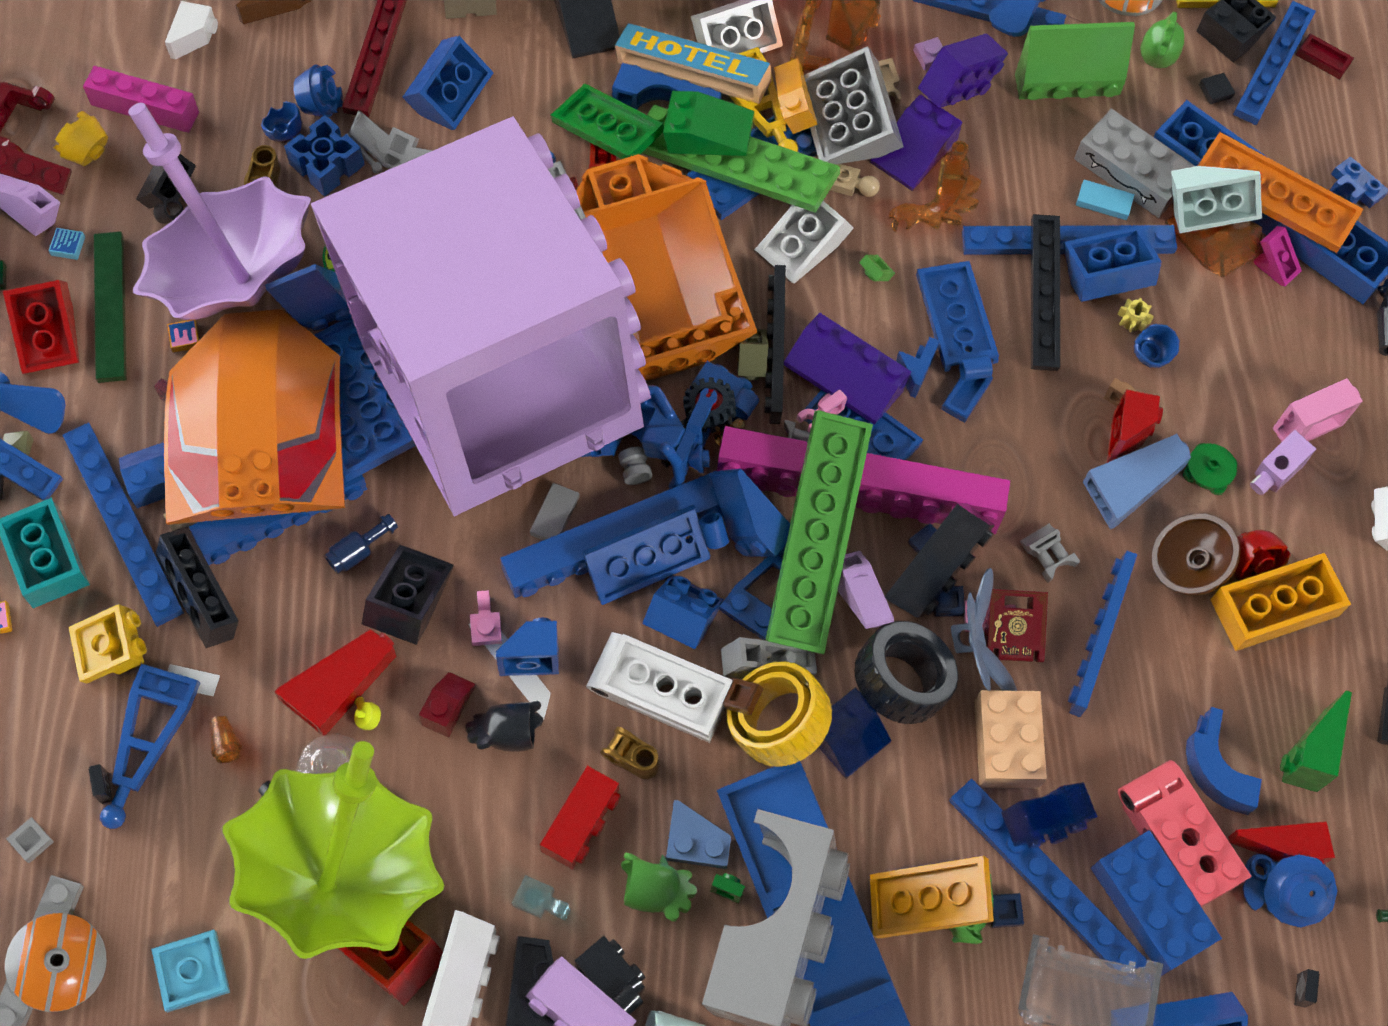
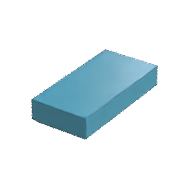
(1105, 199)

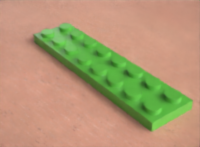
(765, 169)
(819, 532)

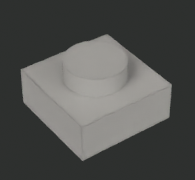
(30, 840)

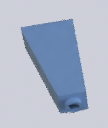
(1133, 478)

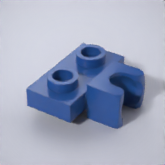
(1357, 184)

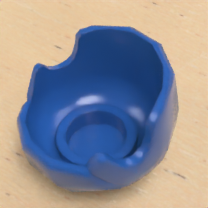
(282, 123)
(1156, 345)

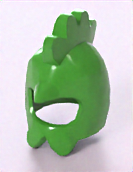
(1163, 43)
(657, 887)

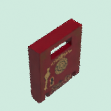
(1017, 630)

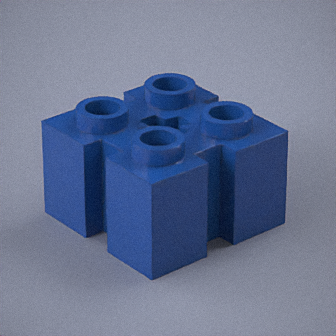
(324, 155)

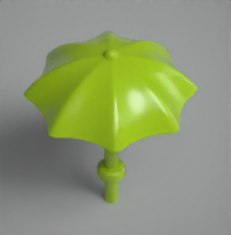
(332, 858)

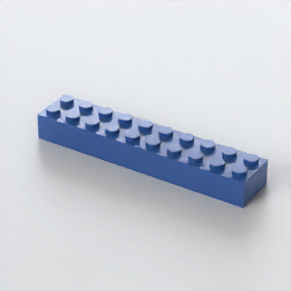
(1355, 268)

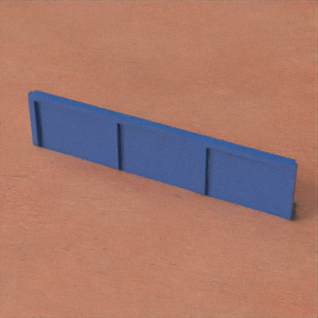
(854, 979)

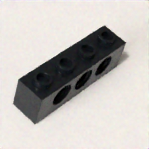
(197, 587)

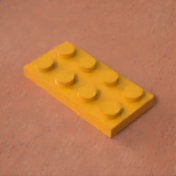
(931, 897)

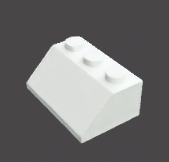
(739, 26)

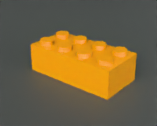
(1280, 601)

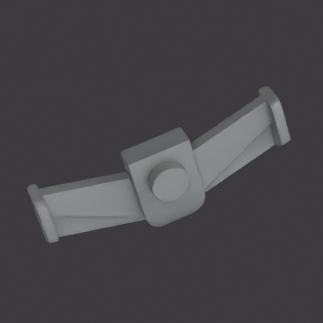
(387, 149)

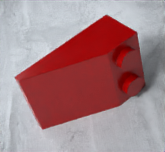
(42, 325)
(402, 969)

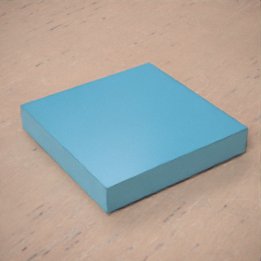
(190, 970)

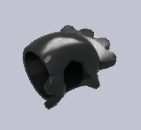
(506, 727)

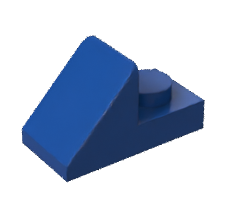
(918, 365)

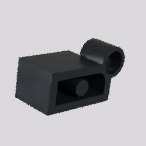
(161, 192)
(612, 974)

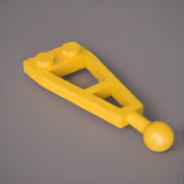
(771, 100)

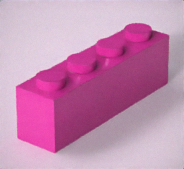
(121, 91)

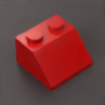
(1133, 422)

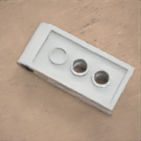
(635, 671)

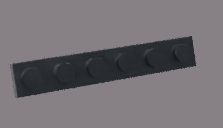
(1045, 292)
(775, 332)

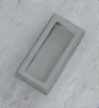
(554, 512)

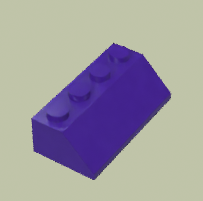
(840, 360)

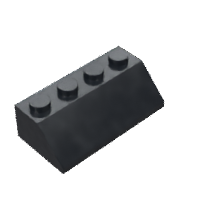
(940, 561)

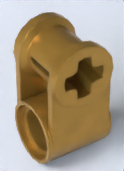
(258, 169)
(627, 749)

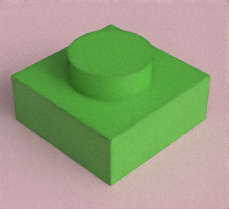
(876, 268)

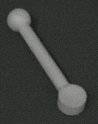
(376, 166)

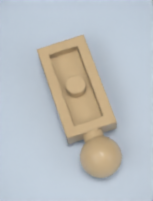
(849, 180)

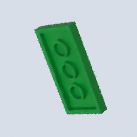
(607, 122)

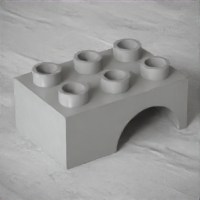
(764, 964)

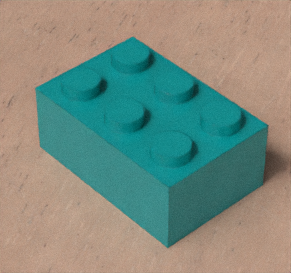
(42, 553)

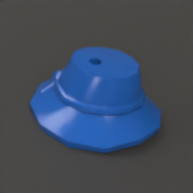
(1289, 889)

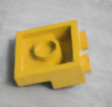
(107, 643)

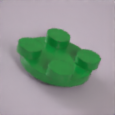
(1211, 468)

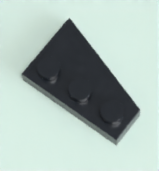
(530, 962)

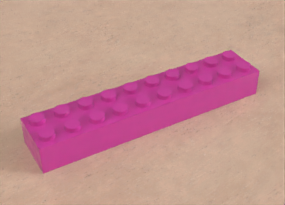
(886, 482)

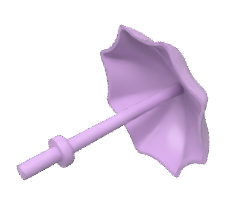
(222, 242)

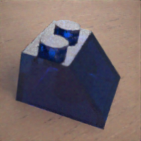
(854, 734)

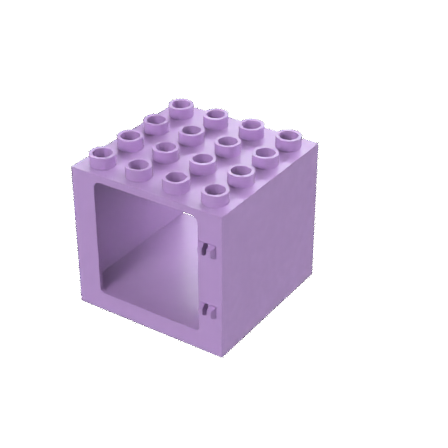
(488, 311)

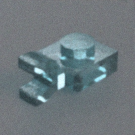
(537, 897)

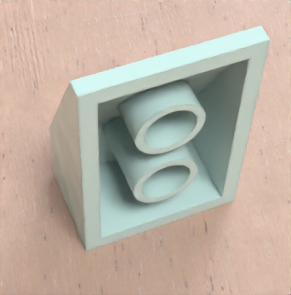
(1215, 197)

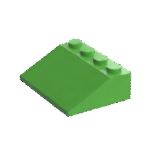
(1074, 60)

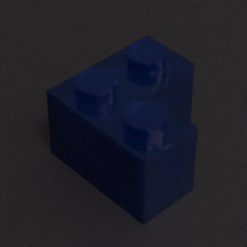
(1050, 816)

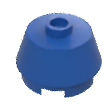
(317, 91)

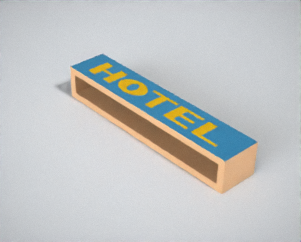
(694, 62)

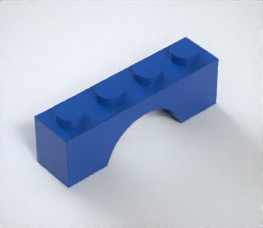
(638, 86)

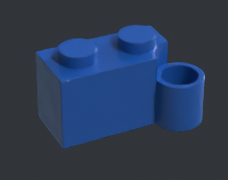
(745, 398)

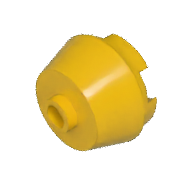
(81, 140)

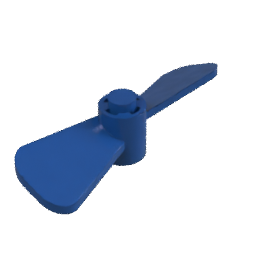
(1014, 16)
(32, 405)

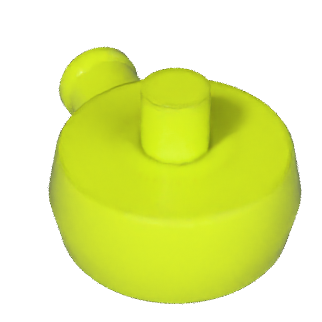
(367, 714)

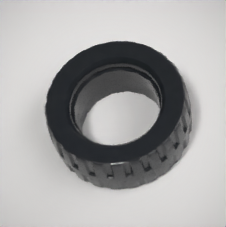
(920, 650)

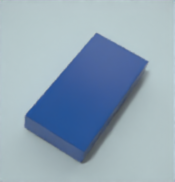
(965, 397)

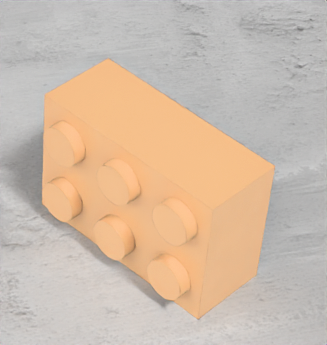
(1010, 739)

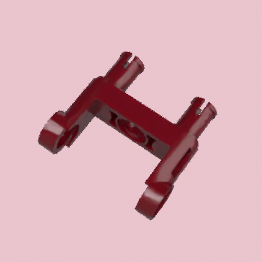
(11, 95)

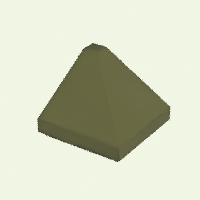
(20, 440)

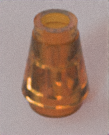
(224, 742)

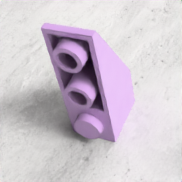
(28, 204)
(862, 591)

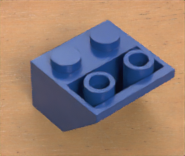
(682, 611)

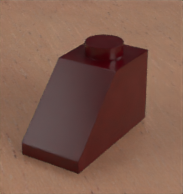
(446, 704)

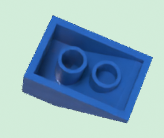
(311, 296)
(749, 515)

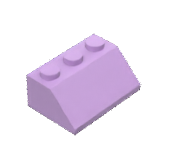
(574, 1000)

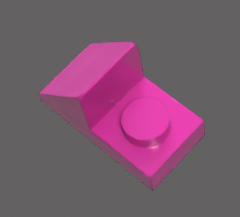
(1278, 257)

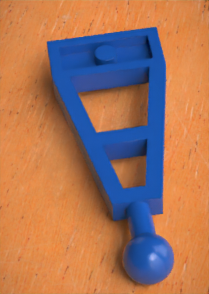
(745, 607)
(159, 687)

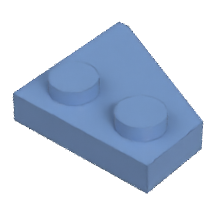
(696, 839)

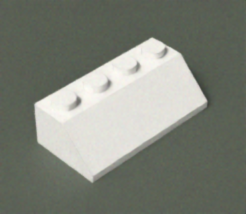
(462, 972)

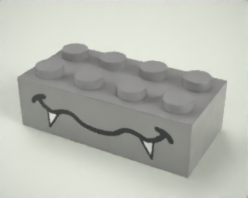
(1131, 161)

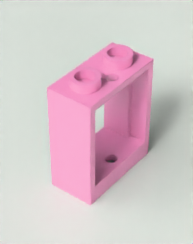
(1319, 411)

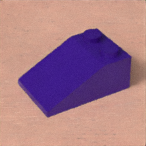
(926, 138)

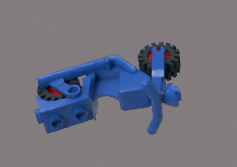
(666, 438)

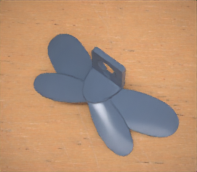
(985, 659)

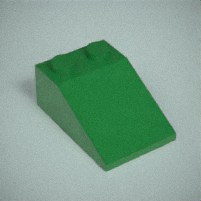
(706, 125)
(1318, 753)

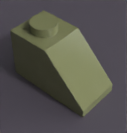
(753, 356)

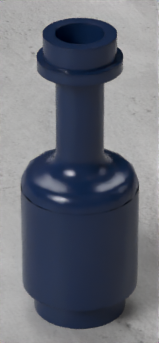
(355, 547)

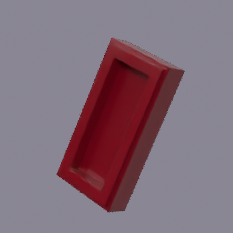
(1324, 56)

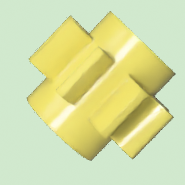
(1135, 315)

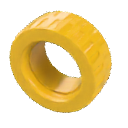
(797, 736)

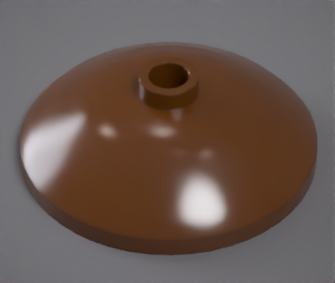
(1188, 541)

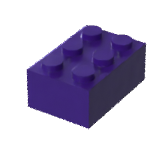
(963, 70)

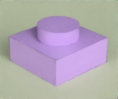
(927, 52)

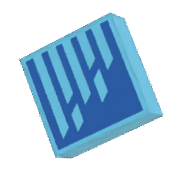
(67, 243)

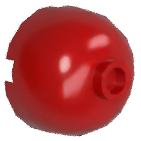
(1260, 553)

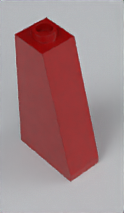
(331, 686)

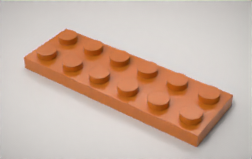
(1289, 195)

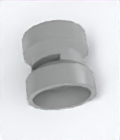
(635, 466)

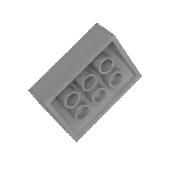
(852, 110)

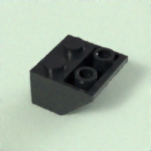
(1235, 26)

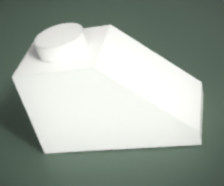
(190, 29)

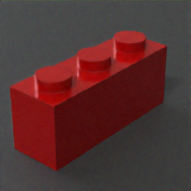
(581, 818)

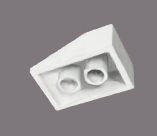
(803, 239)

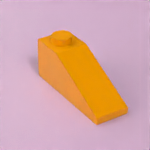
(794, 96)

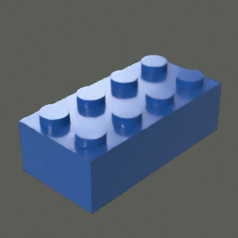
(1155, 902)

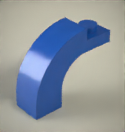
(1213, 774)

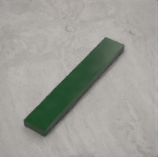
(109, 307)

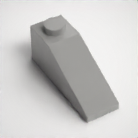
(747, 654)

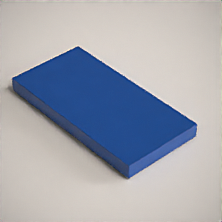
(887, 436)

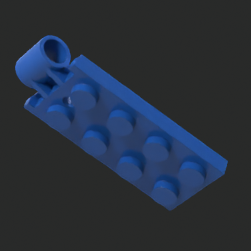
(958, 319)
(653, 552)

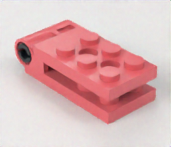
(1173, 810)

